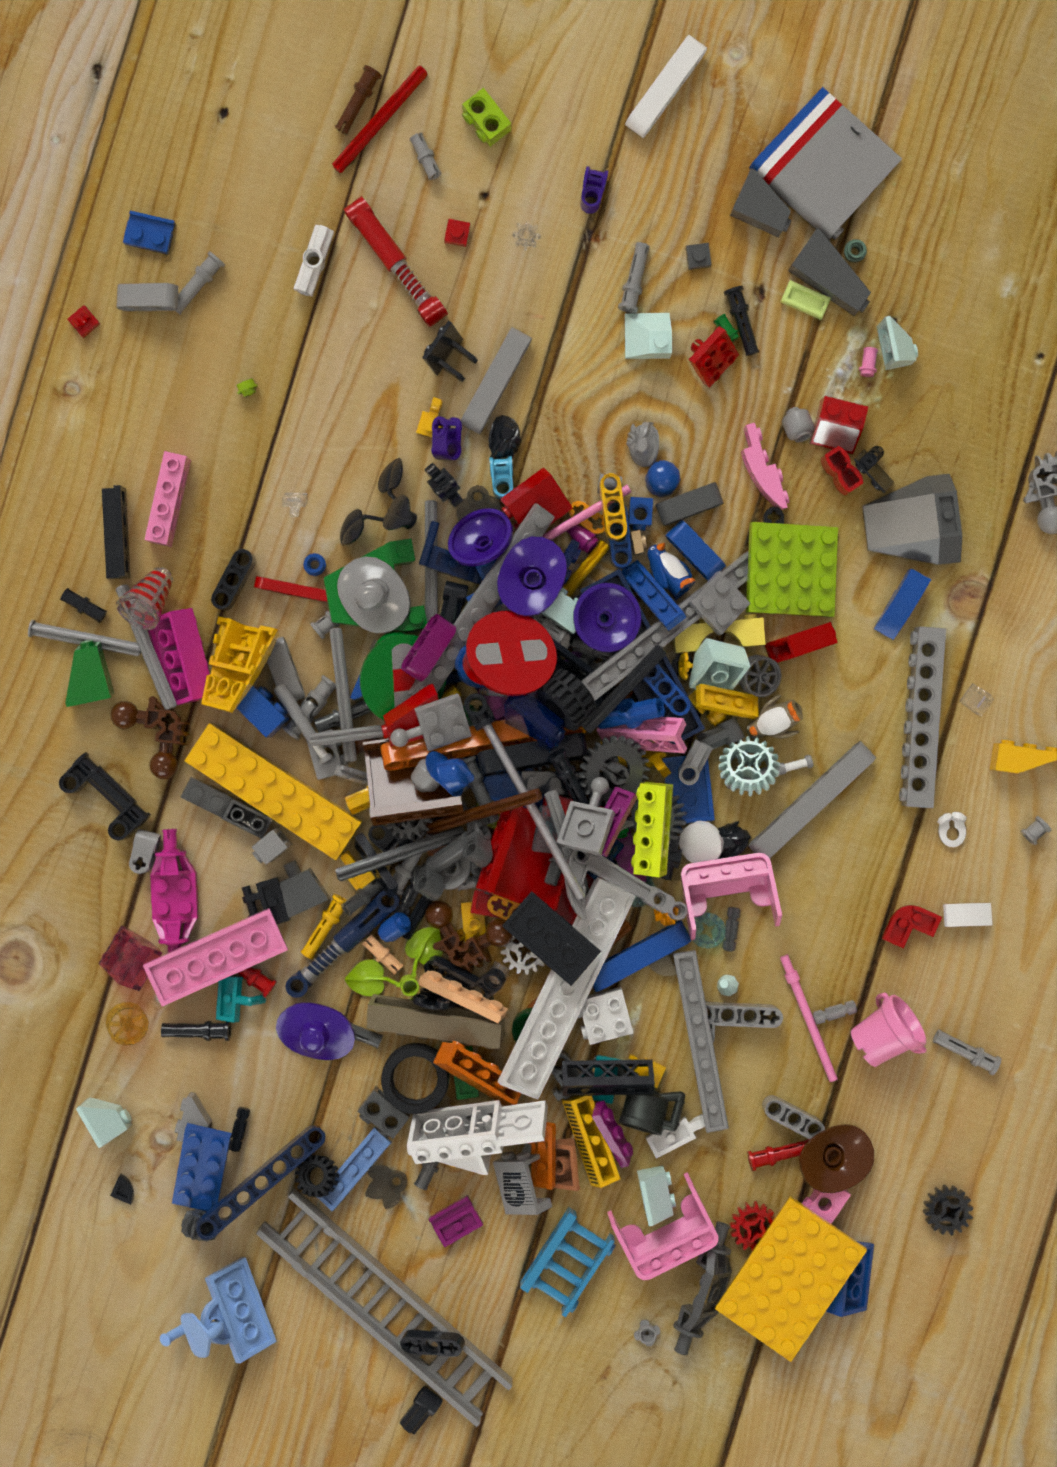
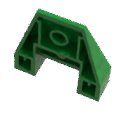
(393, 553)

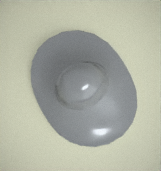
(373, 594)

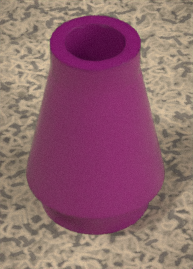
(585, 537)

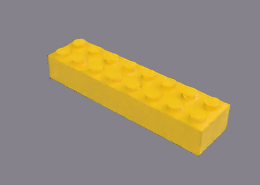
(273, 791)

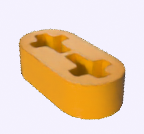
(586, 523)

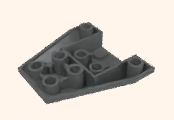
(917, 522)

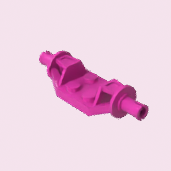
(173, 893)

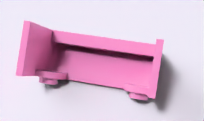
(728, 877)
(670, 1244)

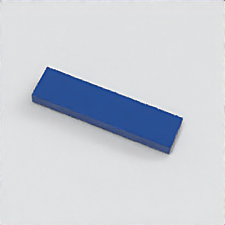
(653, 595)

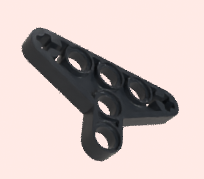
(466, 978)

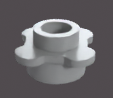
(651, 1337)

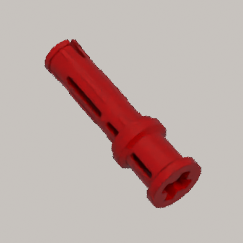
(258, 980)
(771, 1155)

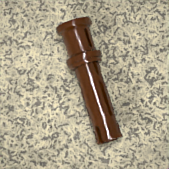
(363, 90)

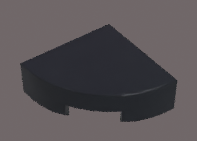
(123, 1190)

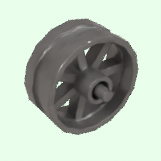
(760, 676)

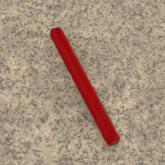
(379, 119)

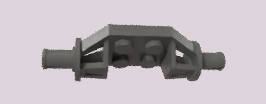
(713, 1286)

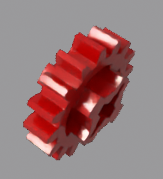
(746, 1221)

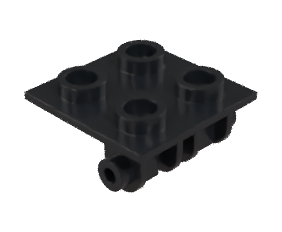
(867, 463)

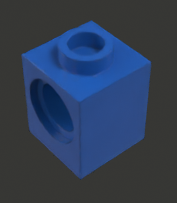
(640, 503)

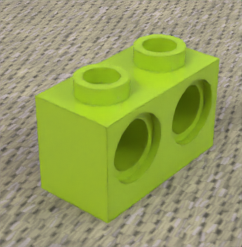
(491, 115)

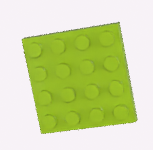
(792, 569)

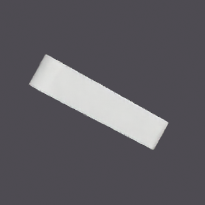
(666, 86)

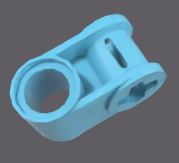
(501, 473)

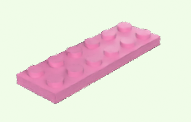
(215, 957)

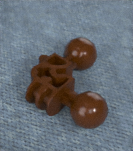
(126, 715)
(440, 915)

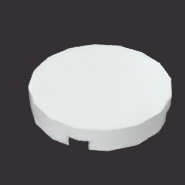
(701, 842)

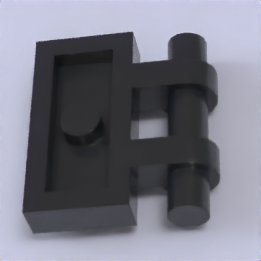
(270, 897)

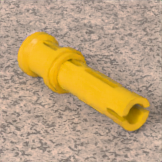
(329, 917)

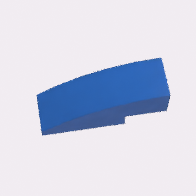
(902, 603)

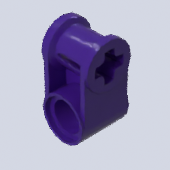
(593, 186)
(446, 440)

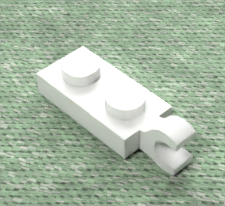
(671, 1140)

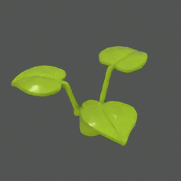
(368, 977)

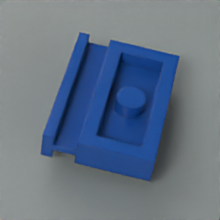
(149, 232)

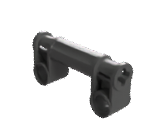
(471, 845)

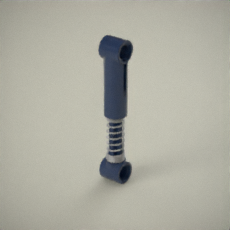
(343, 942)

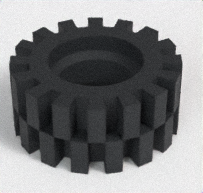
(328, 1180)

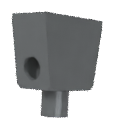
(301, 889)

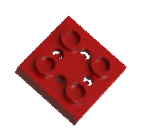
(713, 356)

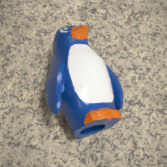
(670, 571)

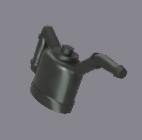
(649, 1111)

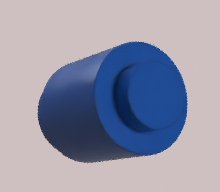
(394, 927)

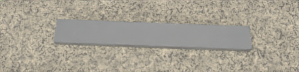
(700, 1041)

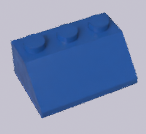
(855, 1291)

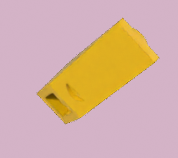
(1017, 759)

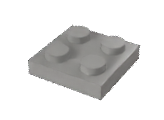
(719, 603)

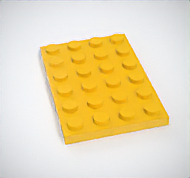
(790, 1278)

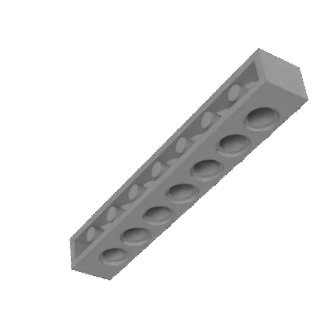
(931, 707)

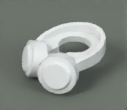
(959, 820)

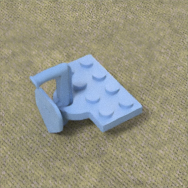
(237, 1316)

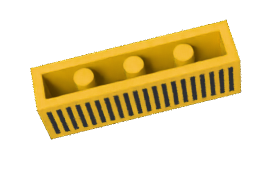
(590, 1142)

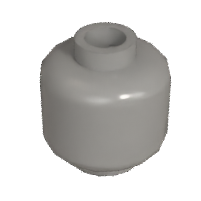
(798, 424)
(422, 778)

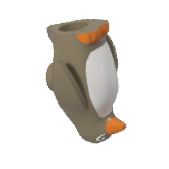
(776, 719)

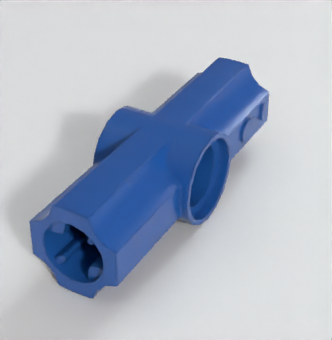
(634, 713)

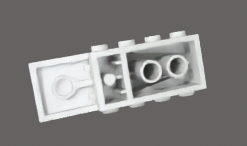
(472, 1132)

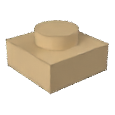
(638, 542)

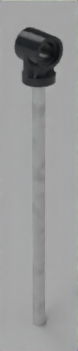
(483, 720)

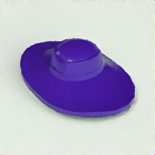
(532, 576)
(315, 1031)

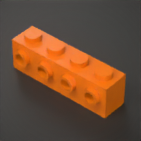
(474, 1071)

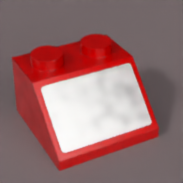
(838, 424)

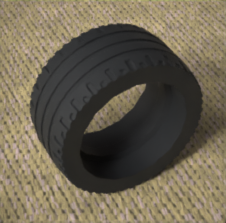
(398, 1100)

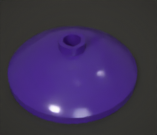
(480, 537)
(621, 612)

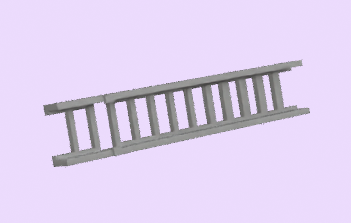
(377, 1329)

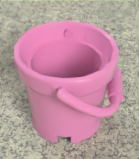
(889, 1031)

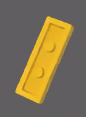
(727, 701)

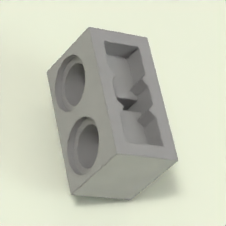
(271, 846)

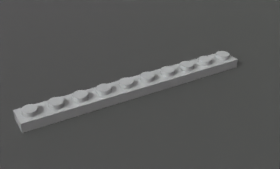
(482, 601)
(630, 656)

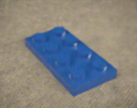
(201, 1167)

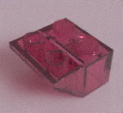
(126, 958)

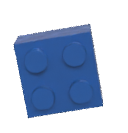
(263, 711)

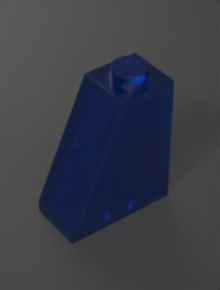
(534, 719)

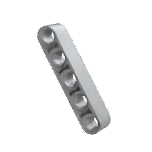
(496, 380)

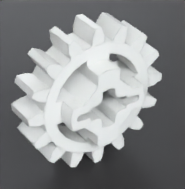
(520, 964)

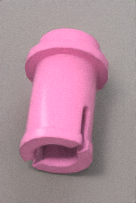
(868, 362)

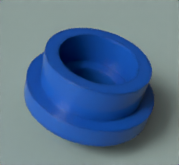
(314, 557)

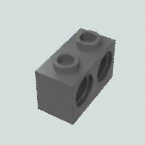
(386, 1110)

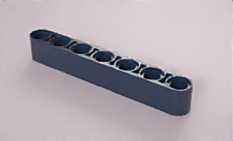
(256, 1193)

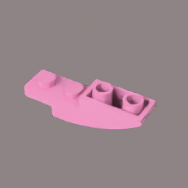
(765, 477)

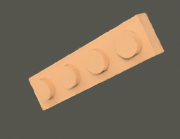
(467, 998)

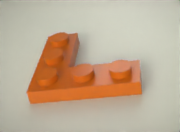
(544, 1169)

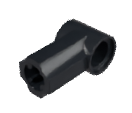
(454, 597)
(424, 1405)

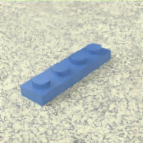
(356, 1167)

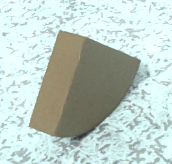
(663, 966)

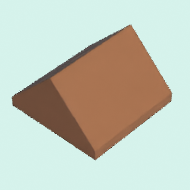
(566, 1165)

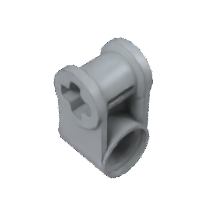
(144, 847)

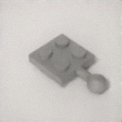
(439, 722)
(587, 825)

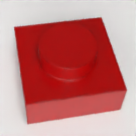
(457, 232)

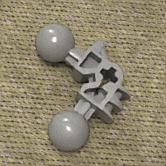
(1044, 492)

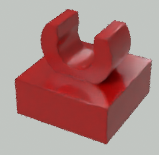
(83, 321)

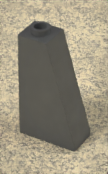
(830, 274)

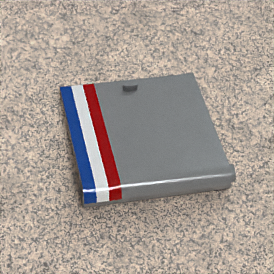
(825, 163)

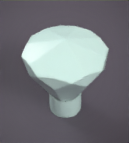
(727, 985)

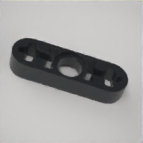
(448, 1343)

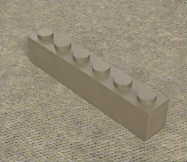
(448, 1025)

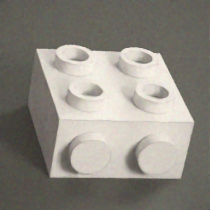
(605, 1016)

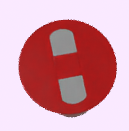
(509, 654)

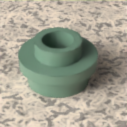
(860, 246)

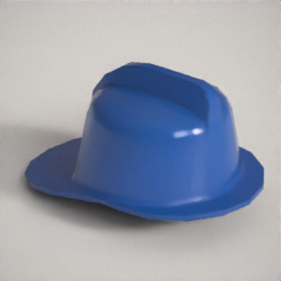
(449, 773)

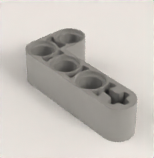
(737, 1018)

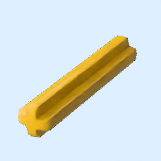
(586, 567)

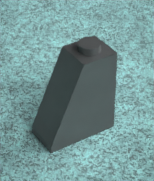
(761, 206)

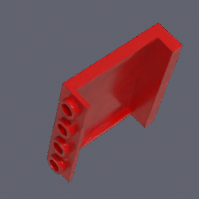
(514, 865)

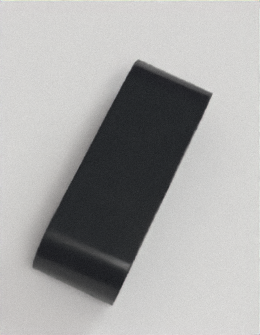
(233, 568)

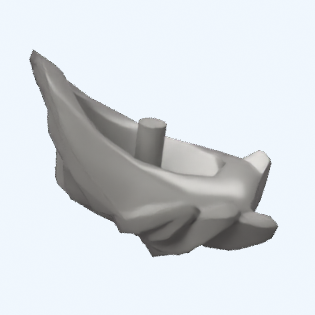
(643, 444)

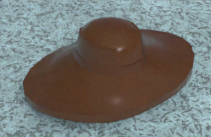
(836, 1158)

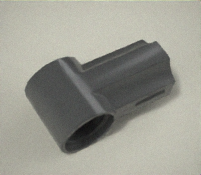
(725, 733)

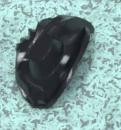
(504, 437)
(734, 839)

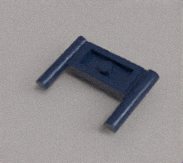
(443, 562)

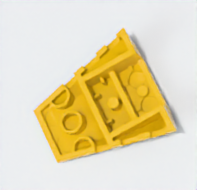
(237, 662)

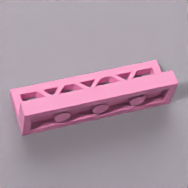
(657, 729)

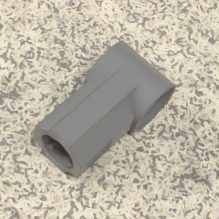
(696, 760)

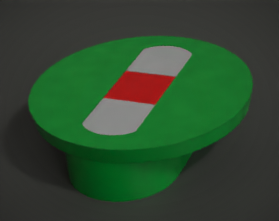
(381, 676)

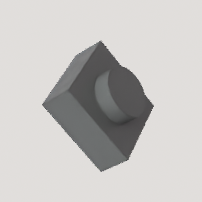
(698, 256)

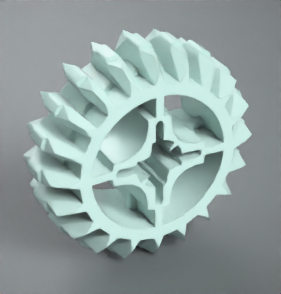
(758, 780)

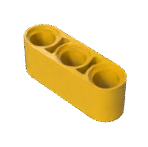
(617, 496)

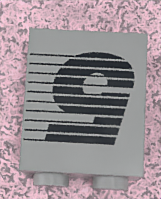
(517, 1185)

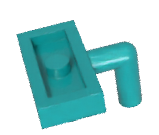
(230, 999)

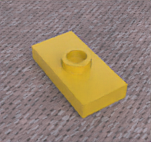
(472, 922)

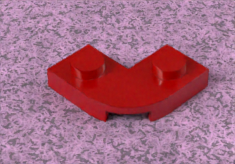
(906, 919)

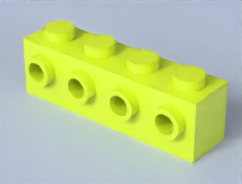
(653, 829)

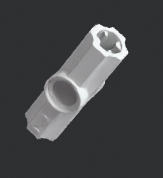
(318, 247)

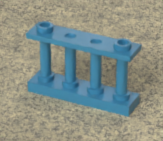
(545, 1261)

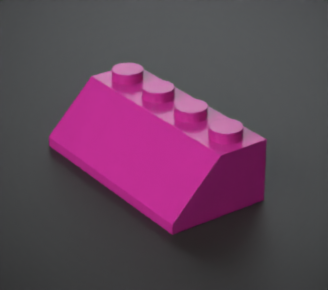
(181, 654)

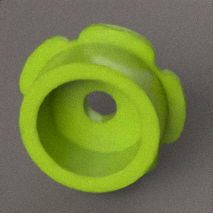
(247, 387)

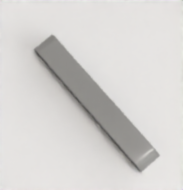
(813, 800)

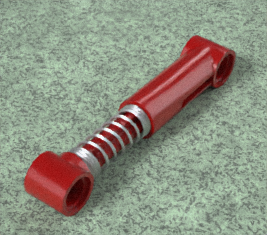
(394, 260)

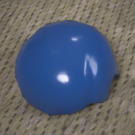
(662, 478)

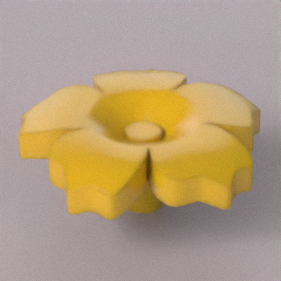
(684, 665)

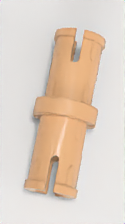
(382, 954)

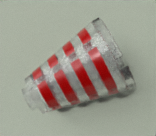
(146, 599)

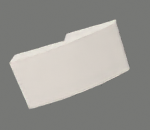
(967, 914)

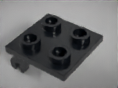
(438, 352)

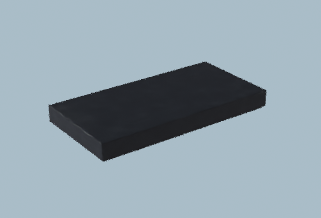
(551, 938)

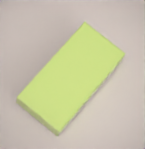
(805, 300)

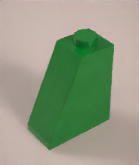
(88, 675)

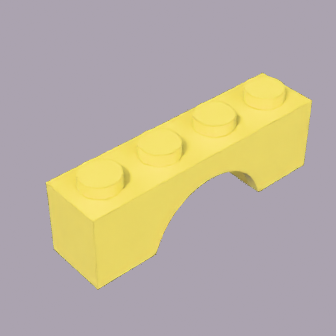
(747, 633)

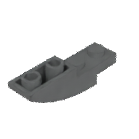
(226, 807)

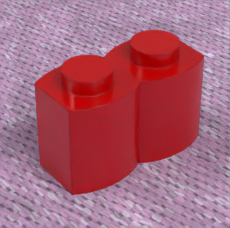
(838, 465)

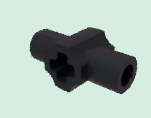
(674, 859)

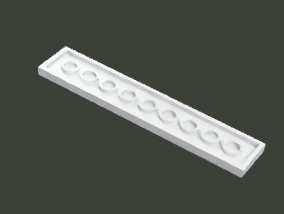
(561, 1003)

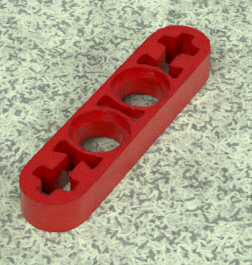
(290, 589)

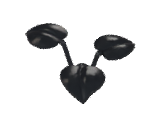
(397, 515)

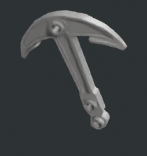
(616, 875)

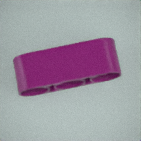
(428, 647)

